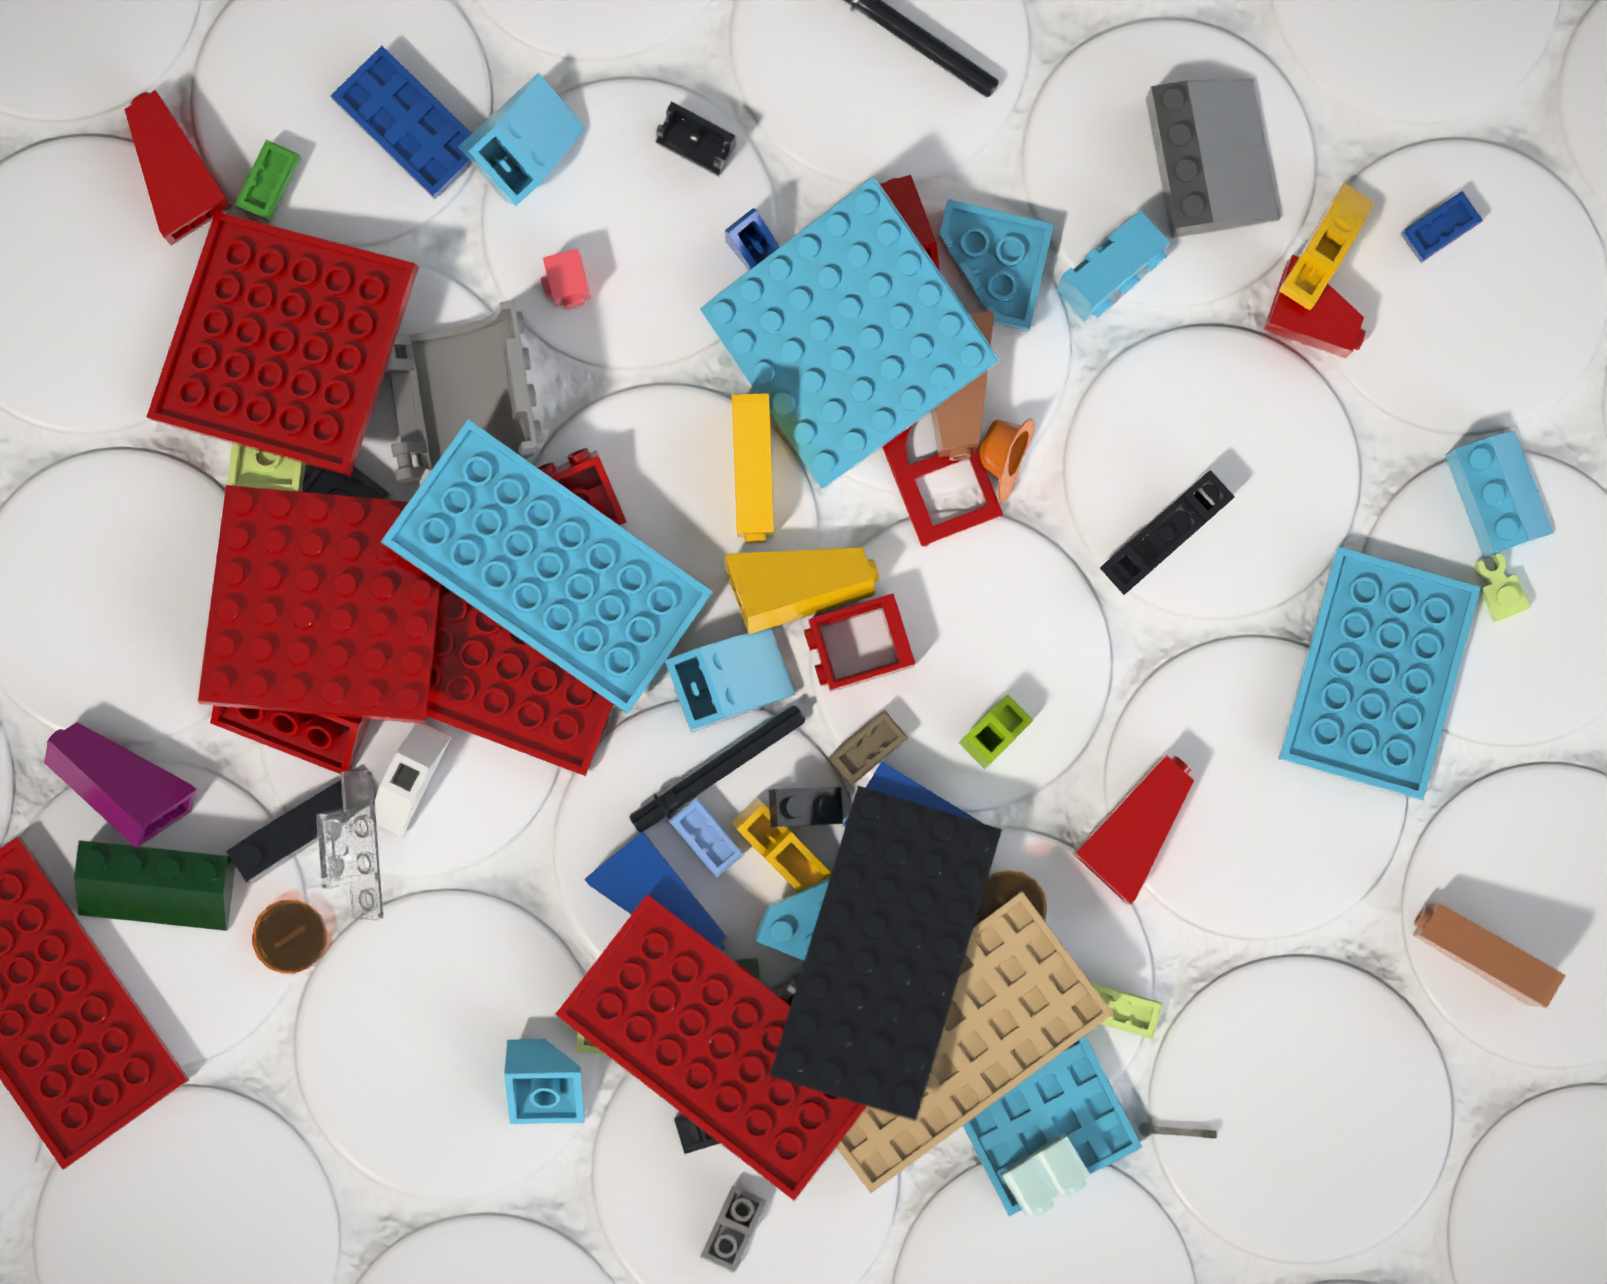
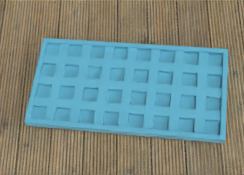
(1060, 1098)

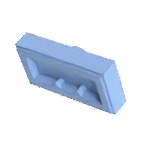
(706, 837)

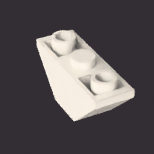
(409, 777)

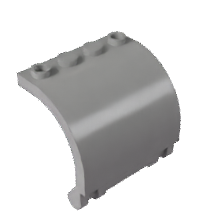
(459, 377)

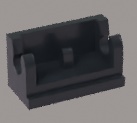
(695, 139)

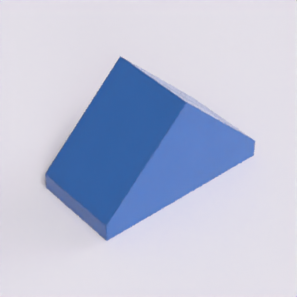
(750, 239)

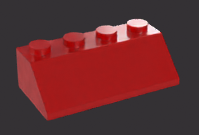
(319, 739)

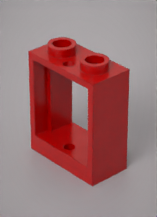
(895, 629)

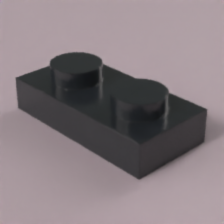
(805, 806)

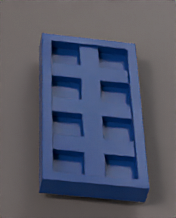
(405, 121)

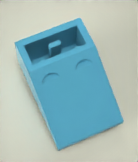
(523, 140)
(729, 678)

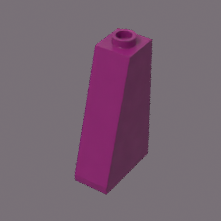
(119, 784)

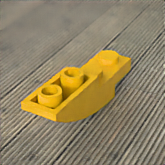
(1327, 246)

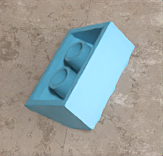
(1498, 493)

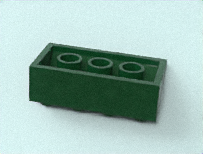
(153, 885)

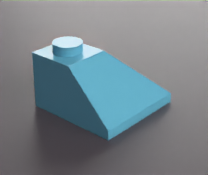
(542, 1084)

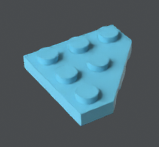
(999, 258)
(791, 921)

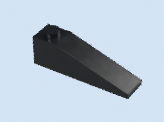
(284, 836)

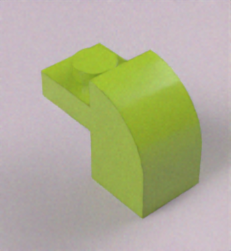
(996, 731)

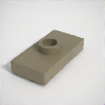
(868, 747)

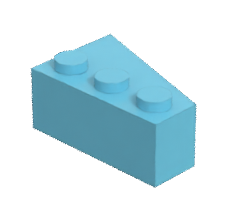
(1113, 267)

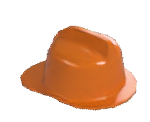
(1003, 452)

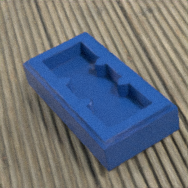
(1441, 227)

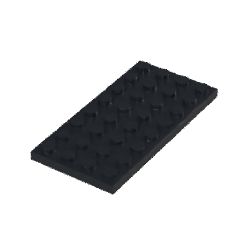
(886, 953)

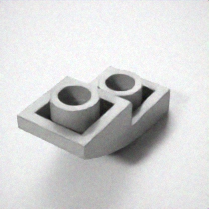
(733, 1229)

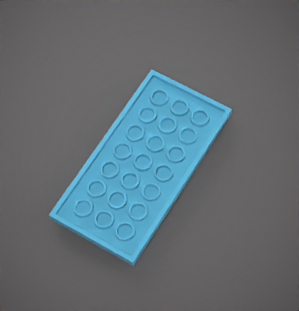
(547, 566)

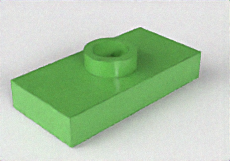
(267, 180)

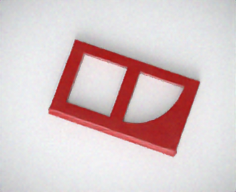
(905, 479)

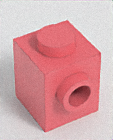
(565, 280)

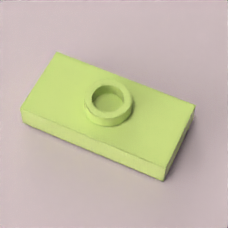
(1130, 1011)

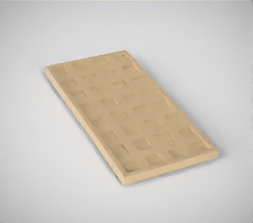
(1008, 1017)

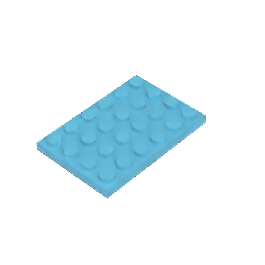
(1379, 673)

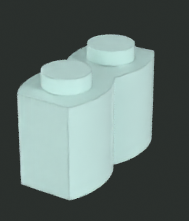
(1045, 1175)

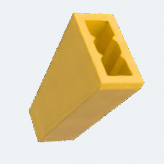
(752, 467)
(797, 583)

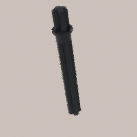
(927, 45)
(716, 768)

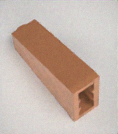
(959, 418)
(1488, 955)

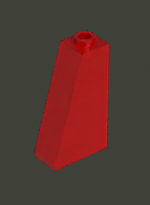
(175, 175)
(1134, 831)

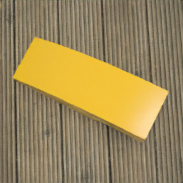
(780, 847)

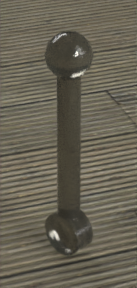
(1147, 1129)

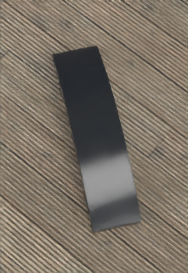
(1167, 532)

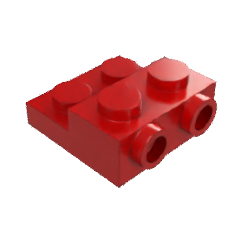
(588, 480)

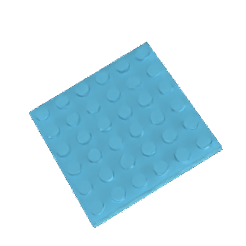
(849, 333)

